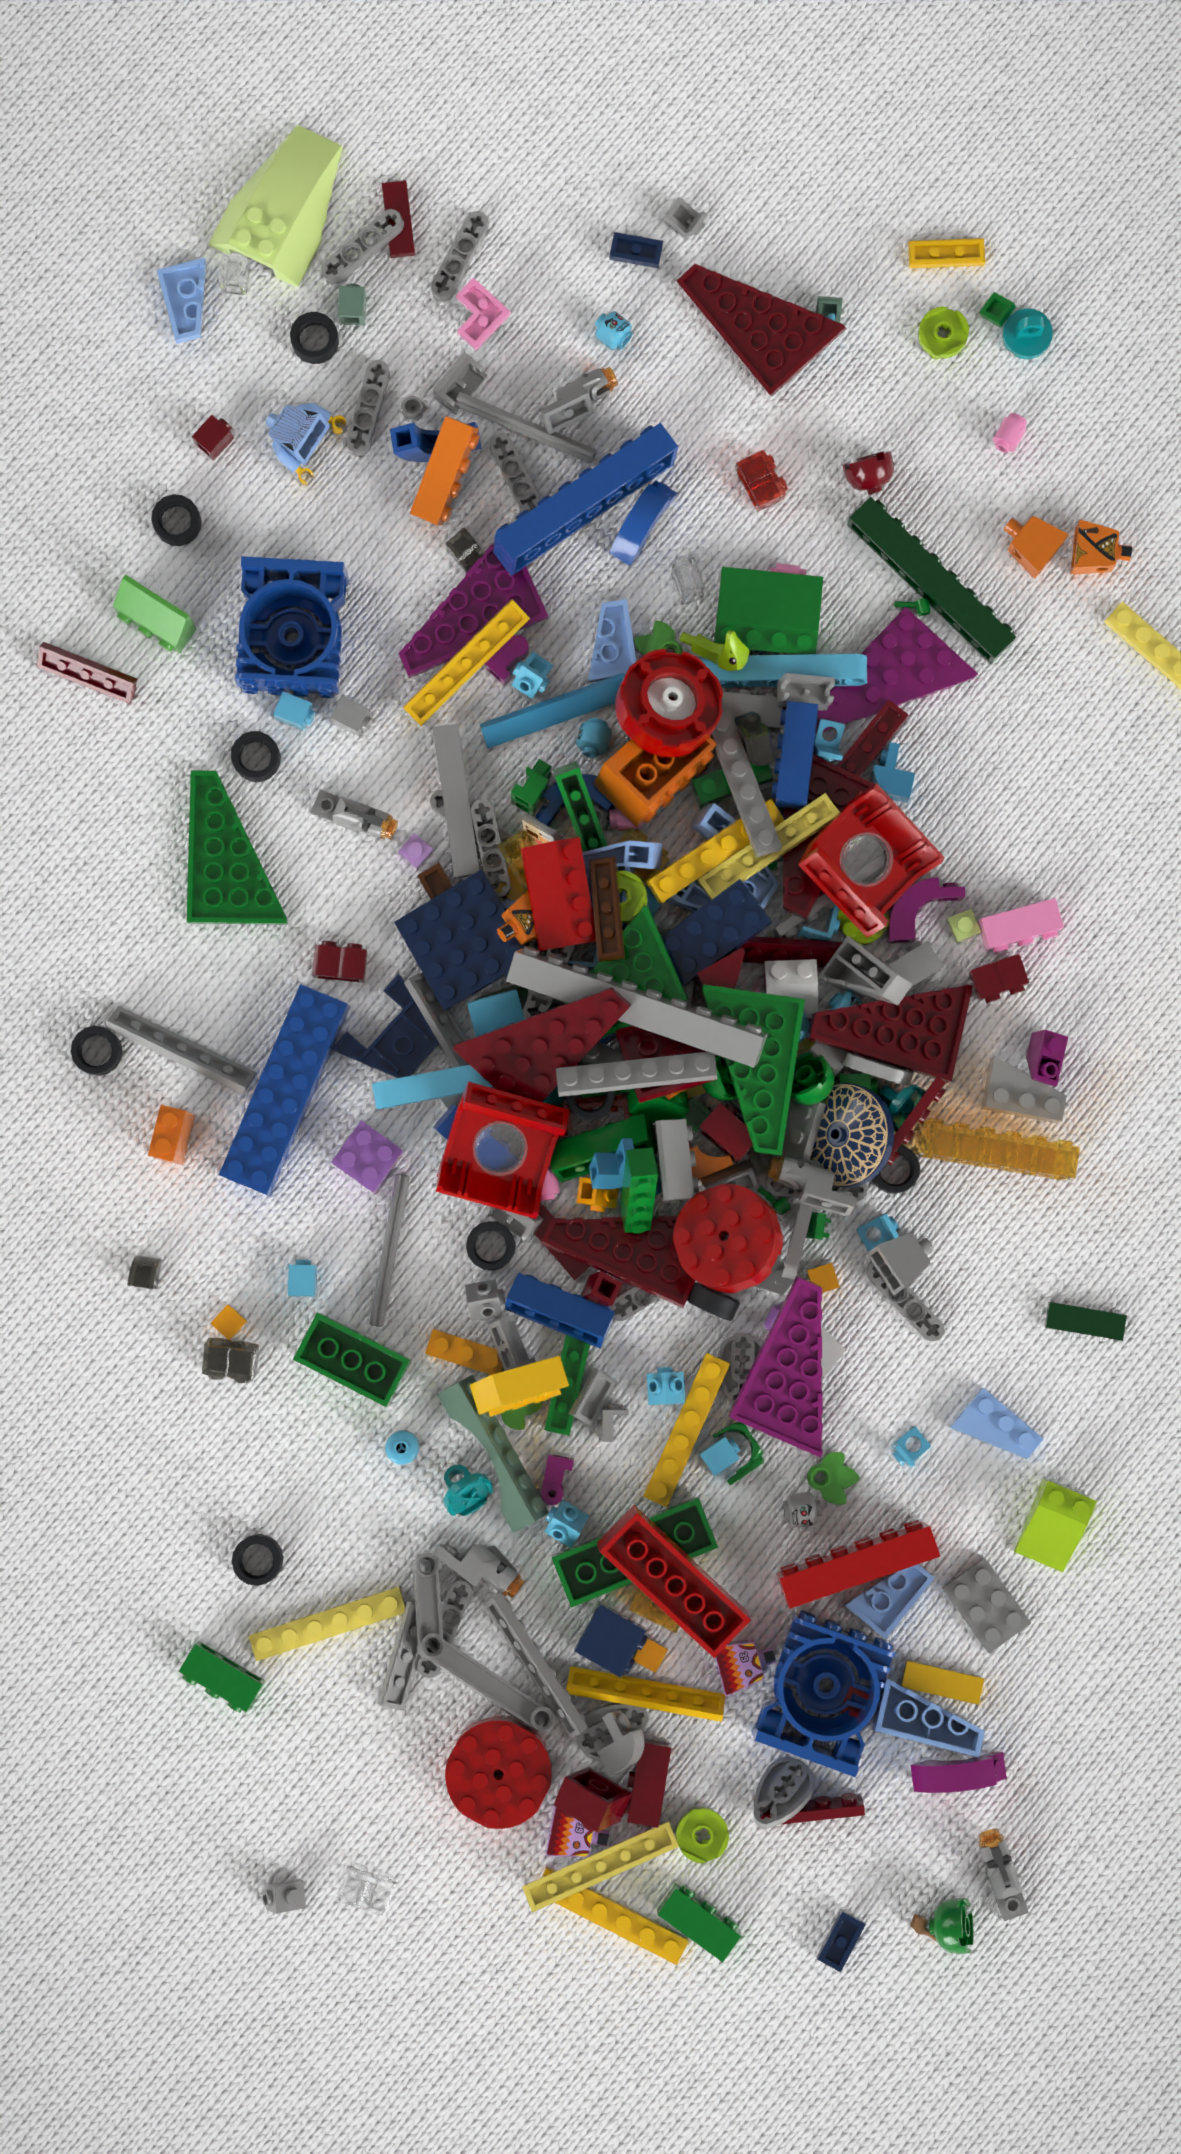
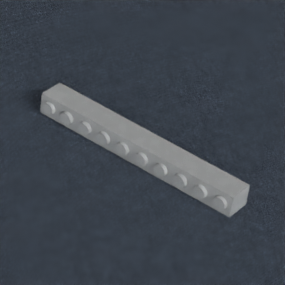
(647, 1009)

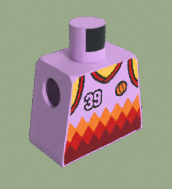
(742, 1665)
(570, 1838)

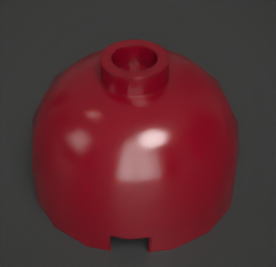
(870, 472)

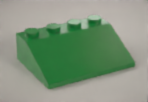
(769, 610)

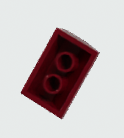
(722, 973)

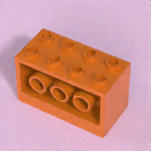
(643, 781)

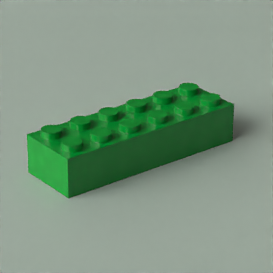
(589, 1574)

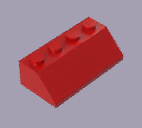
(559, 894)

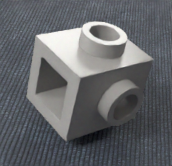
(484, 1299)

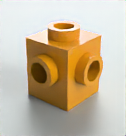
(597, 1198)

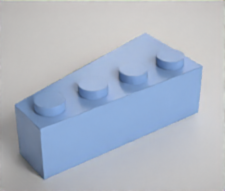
(919, 1720)

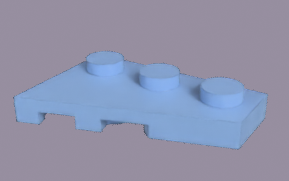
(184, 297)
(613, 643)
(997, 1425)
(890, 1599)

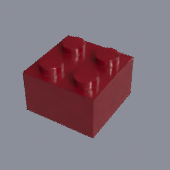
(727, 1132)
(592, 1799)

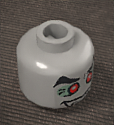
(802, 1509)

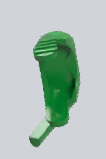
(756, 1453)

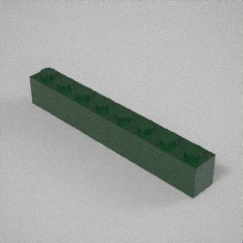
(931, 580)

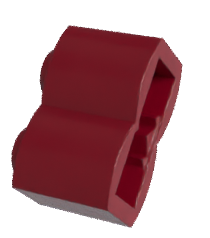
(340, 962)
(998, 978)

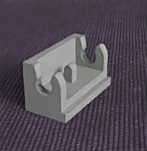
(464, 377)
(805, 689)
(519, 1224)
(509, 1343)

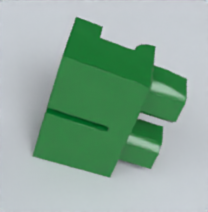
(530, 795)

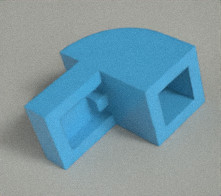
(893, 782)
(608, 1168)

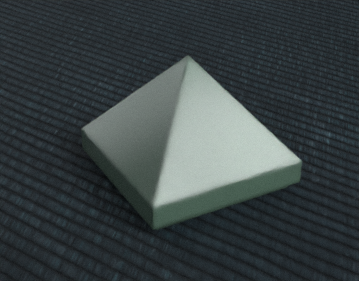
(829, 305)

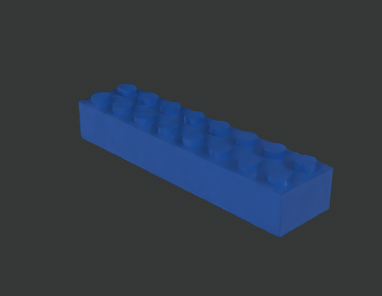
(584, 498)
(285, 1090)

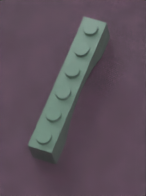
(519, 1497)

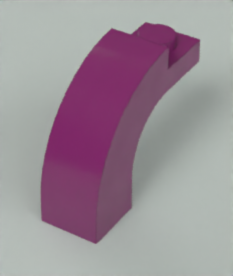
(903, 914)
(958, 1775)

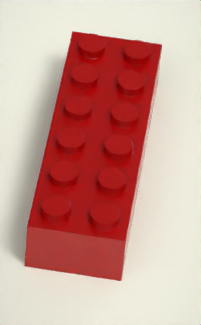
(857, 1564)
(673, 1581)

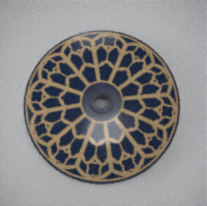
(854, 1135)

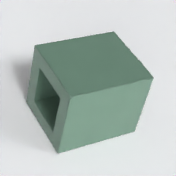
(352, 305)

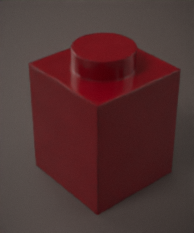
(213, 436)
(601, 1289)

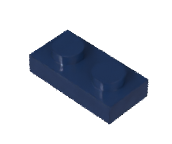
(636, 250)
(841, 1940)

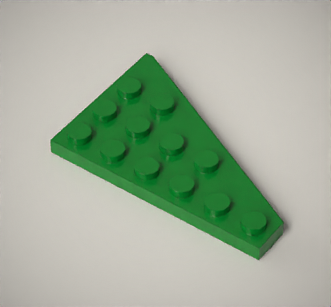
(223, 868)
(645, 962)
(767, 1087)

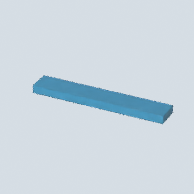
(551, 711)

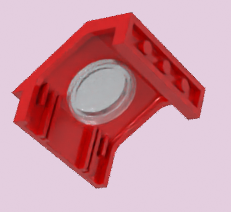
(869, 858)
(500, 1149)

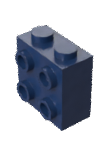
(611, 1640)

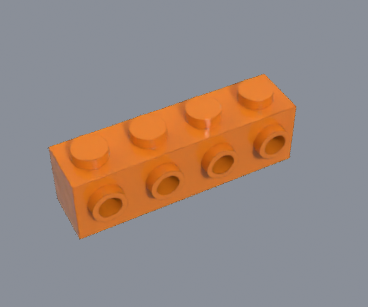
(444, 471)

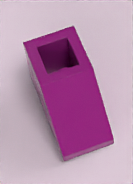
(1046, 1056)

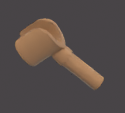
(919, 1925)

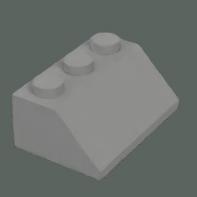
(675, 1159)

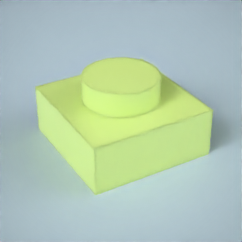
(963, 925)

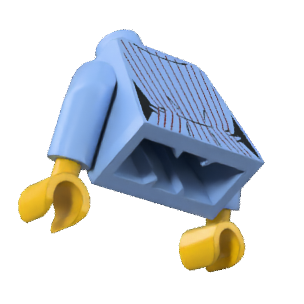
(298, 433)

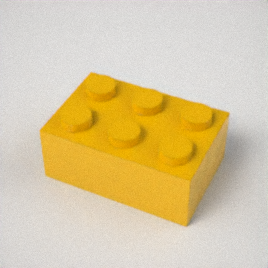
(519, 1386)

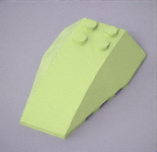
(283, 206)

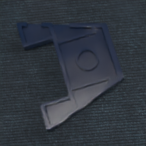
(403, 1042)

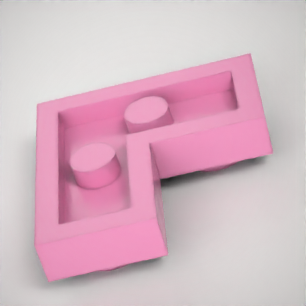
(486, 314)

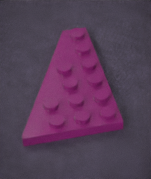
(468, 610)
(902, 666)
(785, 1381)

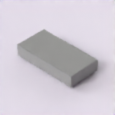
(592, 1397)

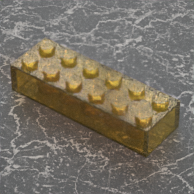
(997, 1151)

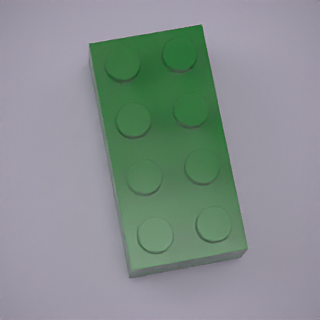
(352, 1359)

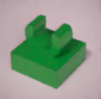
(817, 1226)

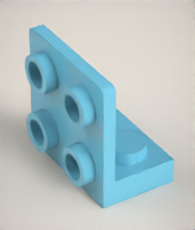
(495, 1011)

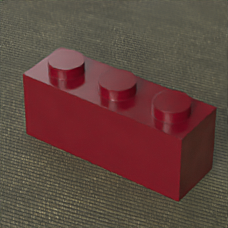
(648, 1784)

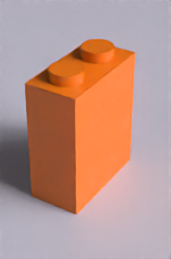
(171, 1135)

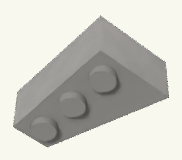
(864, 973)
(1015, 1093)

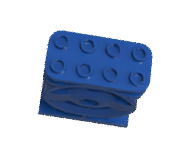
(290, 589)
(872, 1663)

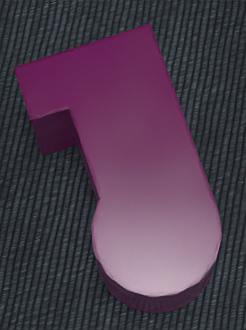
(513, 651)
(552, 1488)

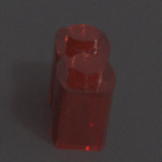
(760, 480)

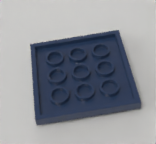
(459, 941)

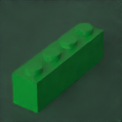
(579, 806)
(574, 1154)
(638, 1190)

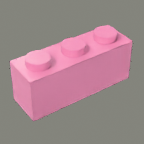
(1021, 926)

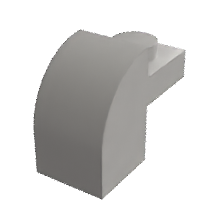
(627, 1744)

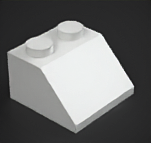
(794, 980)

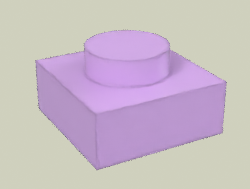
(415, 851)

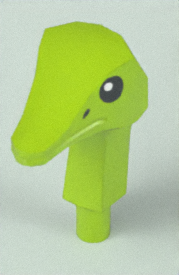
(728, 656)

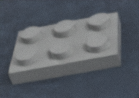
(986, 1605)

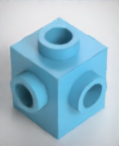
(527, 677)
(665, 1387)
(565, 1523)

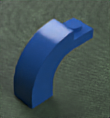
(417, 444)
(641, 521)
(556, 803)

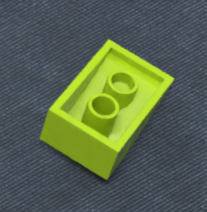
(1054, 1525)

